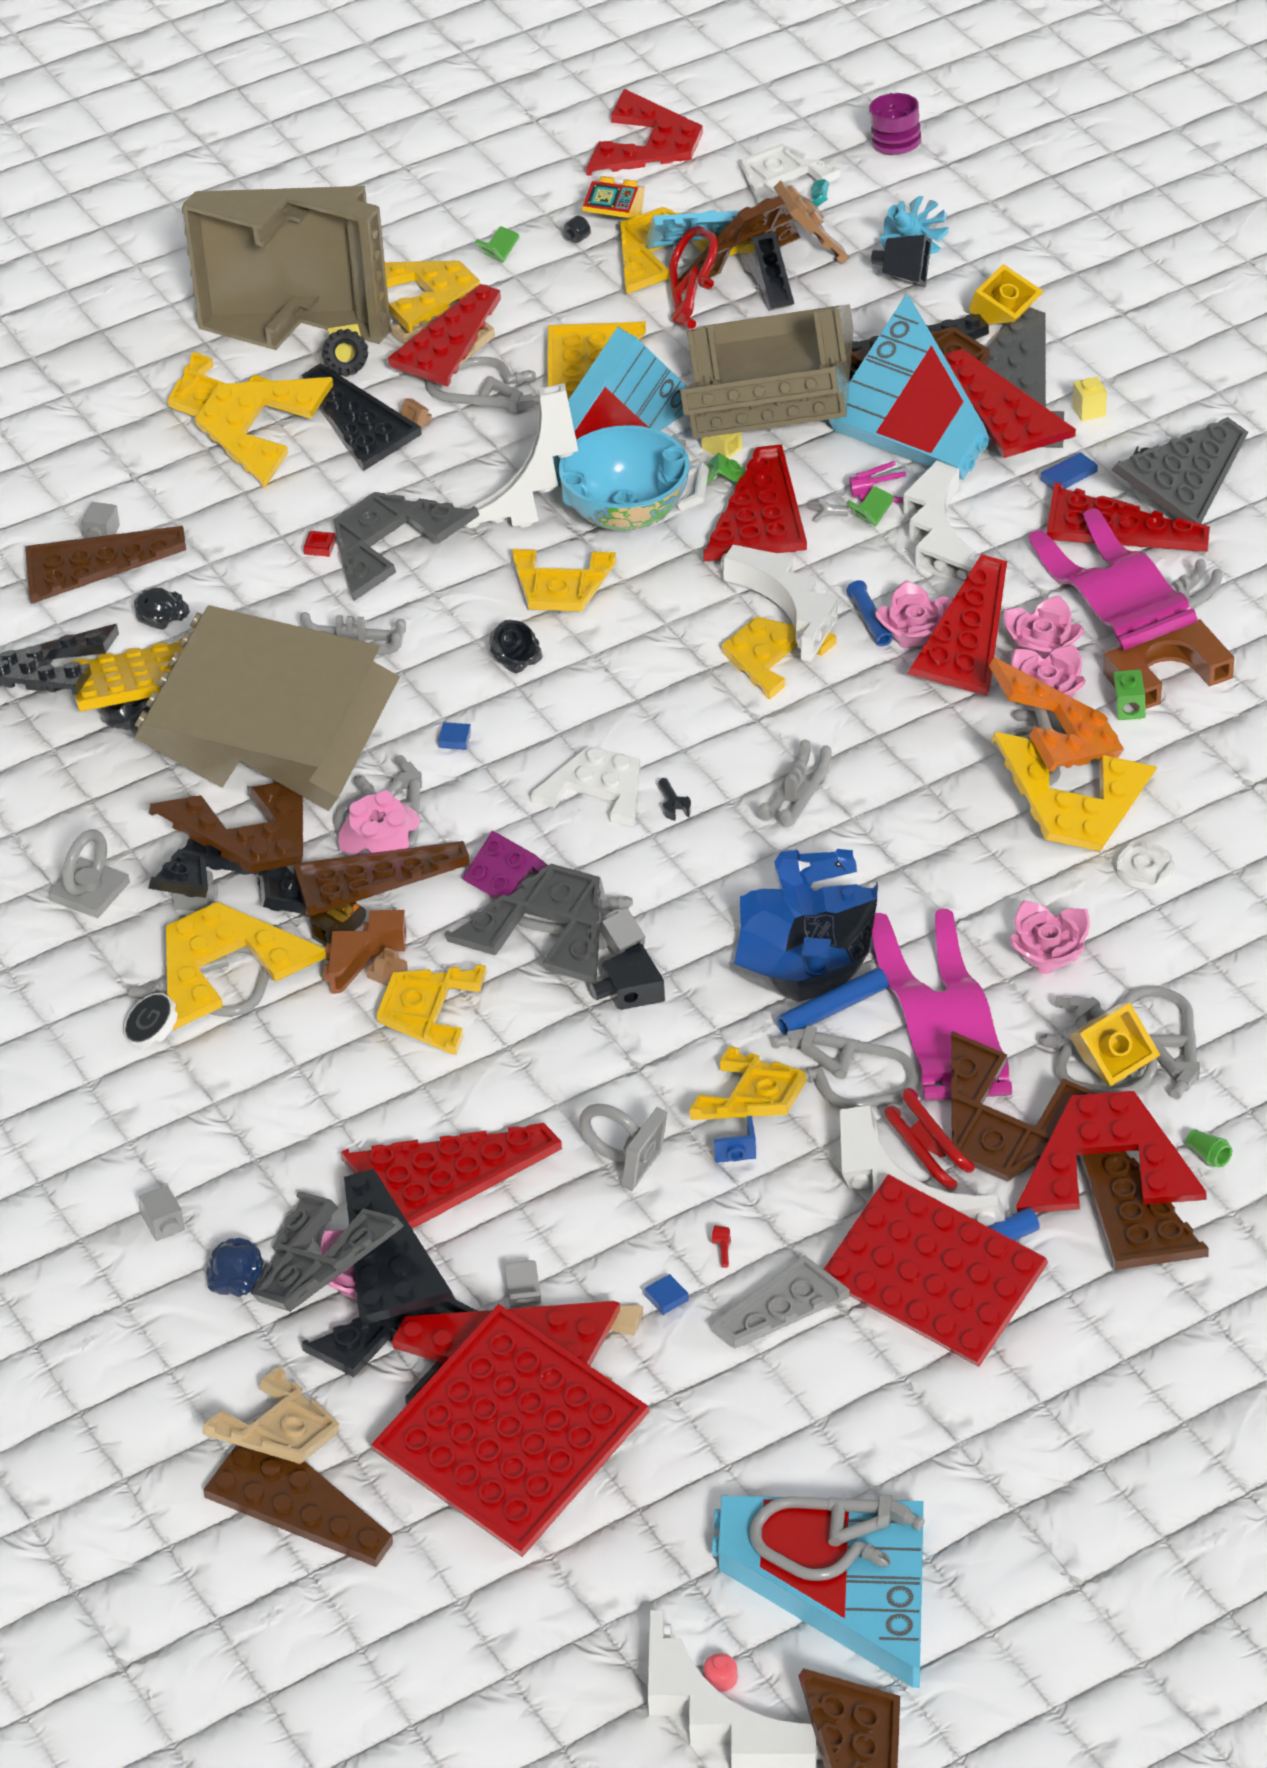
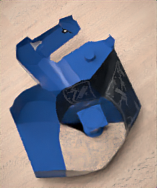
(801, 937)

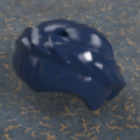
(234, 1267)

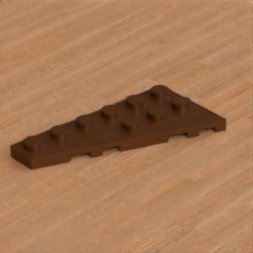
(78, 562)
(348, 879)
(1135, 1231)
(298, 1502)
(852, 1722)

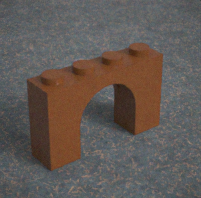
(1190, 645)

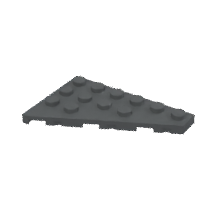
(1020, 354)
(1187, 469)

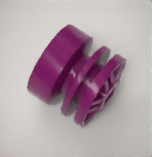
(895, 123)

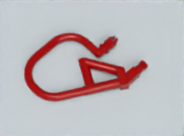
(695, 277)

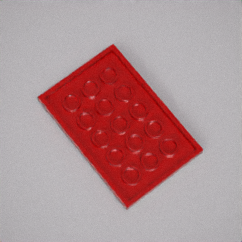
(935, 1269)

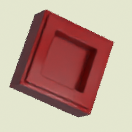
(319, 543)

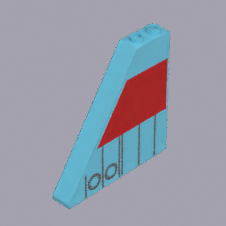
(625, 389)
(911, 399)
(863, 1608)

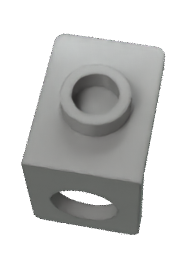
(522, 1283)

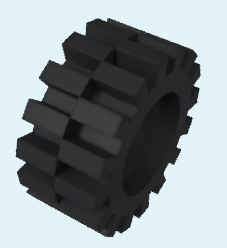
(355, 341)

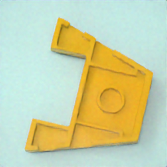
(194, 387)
(560, 587)
(763, 645)
(416, 999)
(760, 1092)

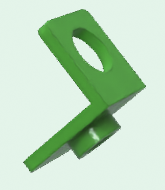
(500, 245)
(726, 467)
(873, 506)
(1129, 689)

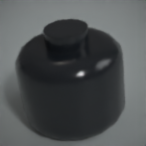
(577, 229)

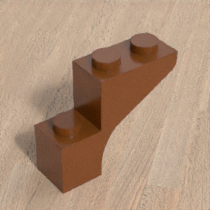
(354, 949)

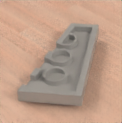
(780, 1302)

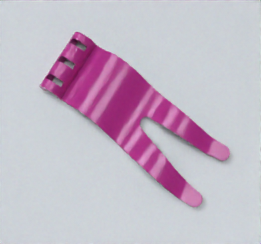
(1127, 594)
(934, 1014)

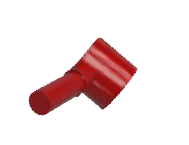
(722, 1236)

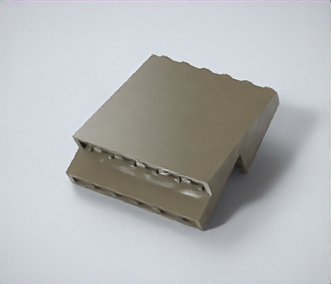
(286, 260)
(769, 371)
(267, 697)

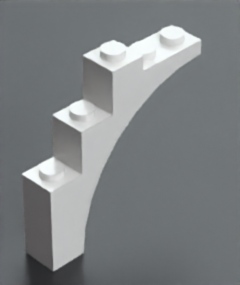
(538, 472)
(867, 1164)

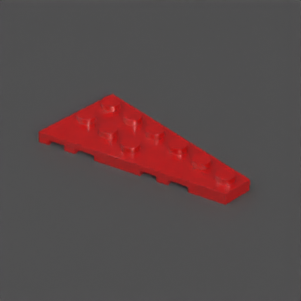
(448, 339)
(1008, 414)
(1124, 519)
(967, 632)

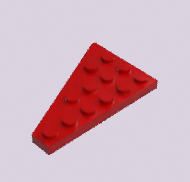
(761, 510)
(446, 1172)
(575, 1327)

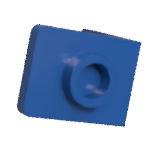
(737, 1147)

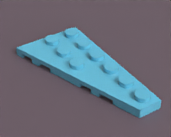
(669, 229)

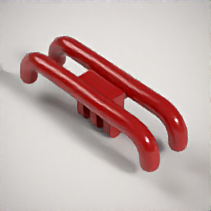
(925, 1137)

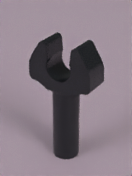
(673, 801)

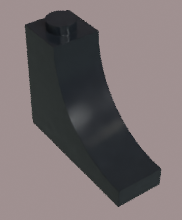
(764, 261)

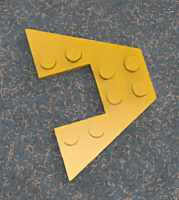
(639, 264)
(440, 279)
(236, 406)
(1071, 816)
(218, 932)

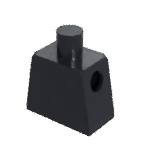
(905, 258)
(630, 980)

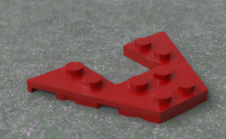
(670, 140)
(1108, 1125)

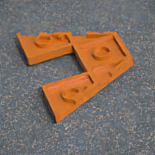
(1087, 729)

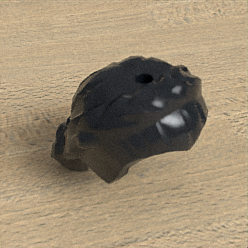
(160, 607)
(519, 647)
(124, 714)

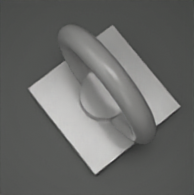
(88, 884)
(640, 1147)

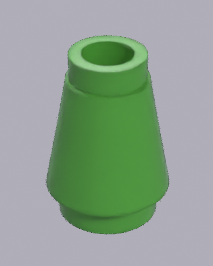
(1210, 1148)

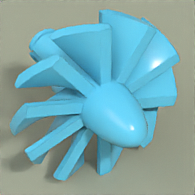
(904, 224)

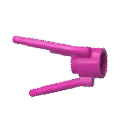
(863, 483)

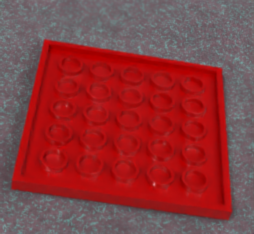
(510, 1429)

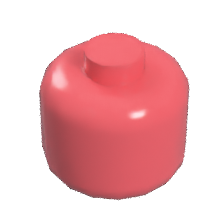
(721, 1671)

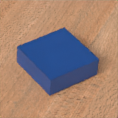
(454, 736)
(666, 1294)

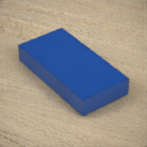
(1069, 471)

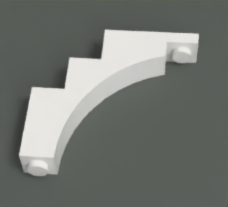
(938, 545)
(773, 576)
(714, 1719)

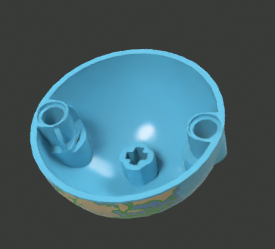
(624, 476)

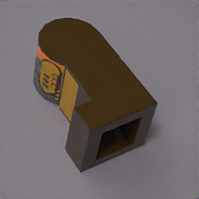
(339, 919)

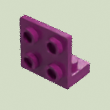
(501, 866)

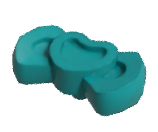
(819, 192)

